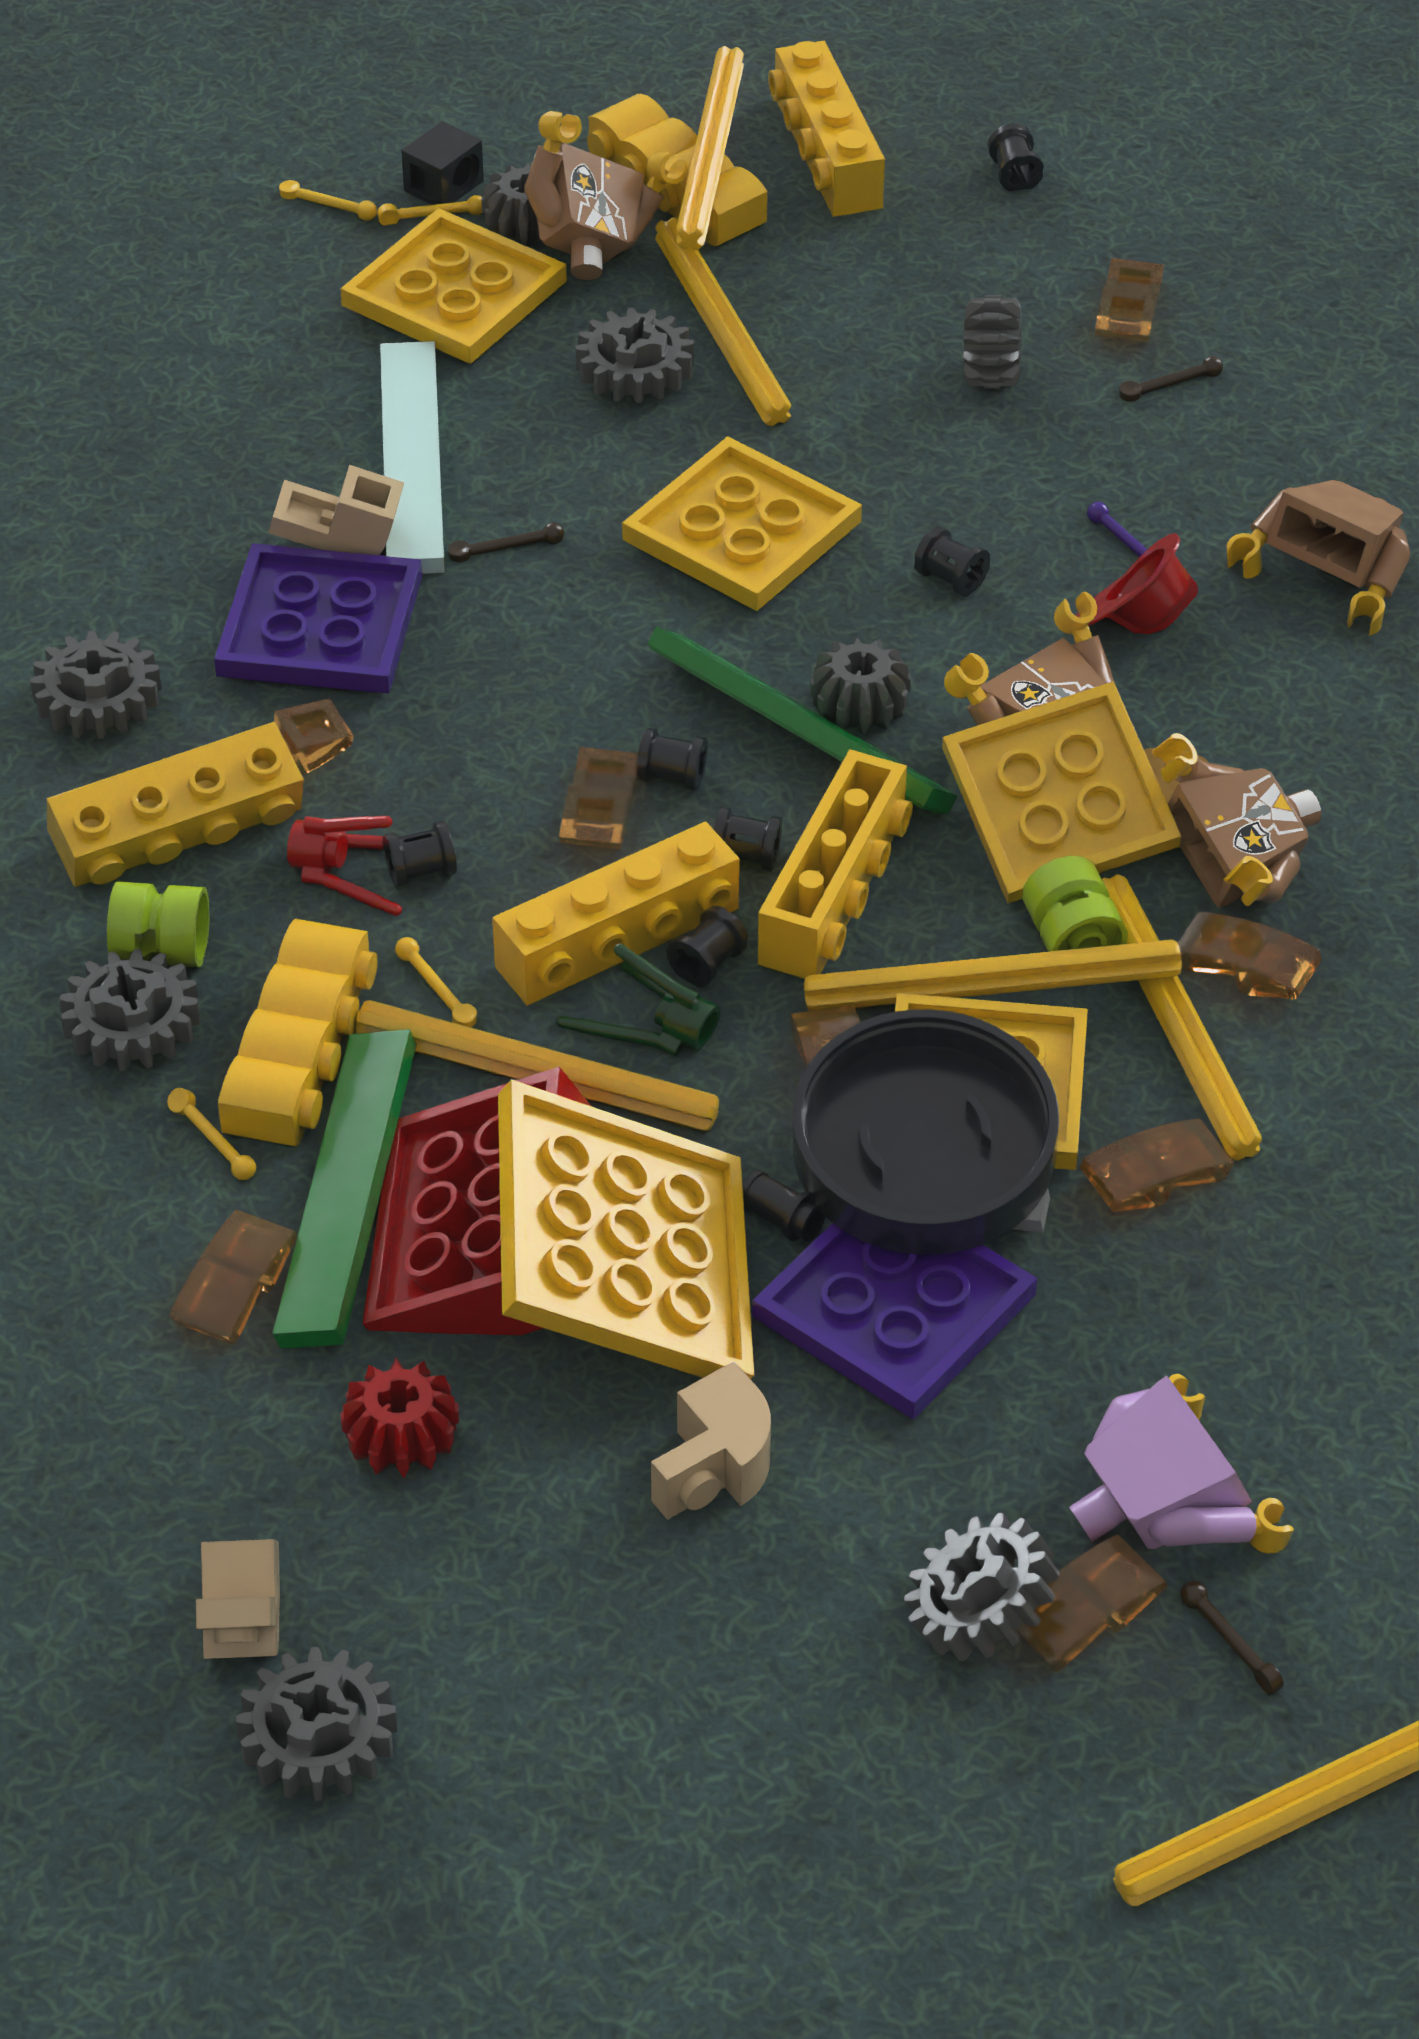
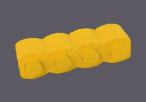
(640, 127)
(296, 1033)

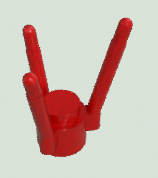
(322, 844)

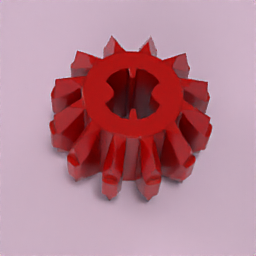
(399, 1417)

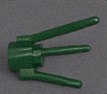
(681, 1013)

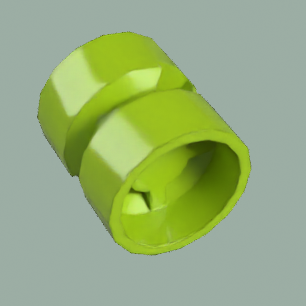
(1072, 906)
(159, 923)

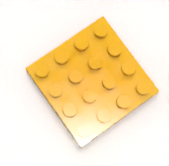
(622, 1234)

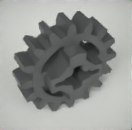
(635, 355)
(96, 684)
(130, 1009)
(981, 1587)
(322, 1729)

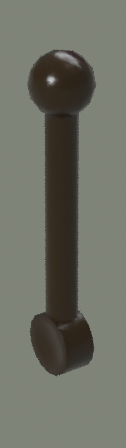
(1131, 390)
(461, 551)
(1195, 1595)

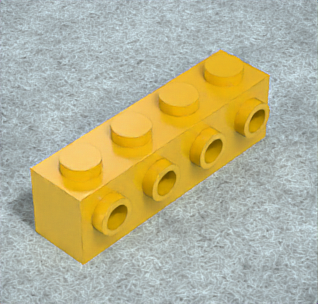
(828, 128)
(174, 805)
(833, 866)
(629, 902)

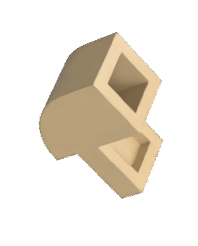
(348, 523)
(724, 1445)
(239, 1598)

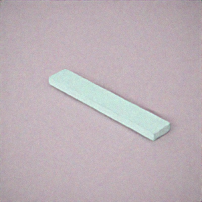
(413, 451)

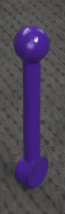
(1099, 513)

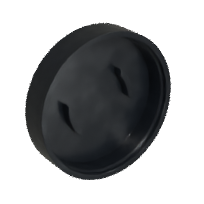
(925, 1131)

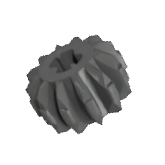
(508, 208)
(992, 342)
(860, 684)

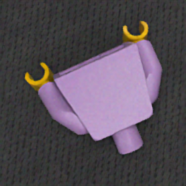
(1171, 1477)

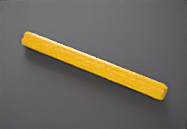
(709, 148)
(725, 326)
(995, 974)
(1189, 1037)
(520, 1059)
(1268, 1817)

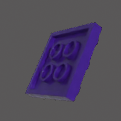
(319, 618)
(892, 1316)

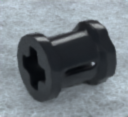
(1013, 150)
(940, 540)
(672, 758)
(766, 831)
(419, 853)
(707, 946)

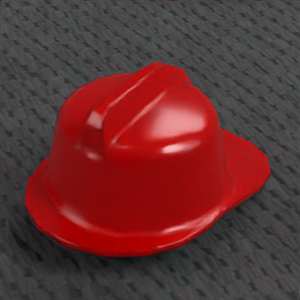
(1150, 591)

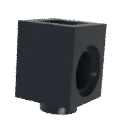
(442, 164)

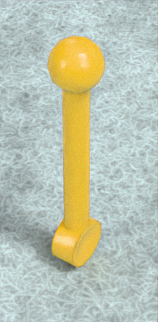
(291, 189)
(389, 214)
(463, 1014)
(183, 1103)

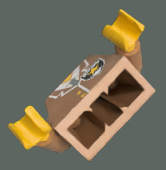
(589, 201)
(1336, 532)
(1042, 678)
(1236, 825)

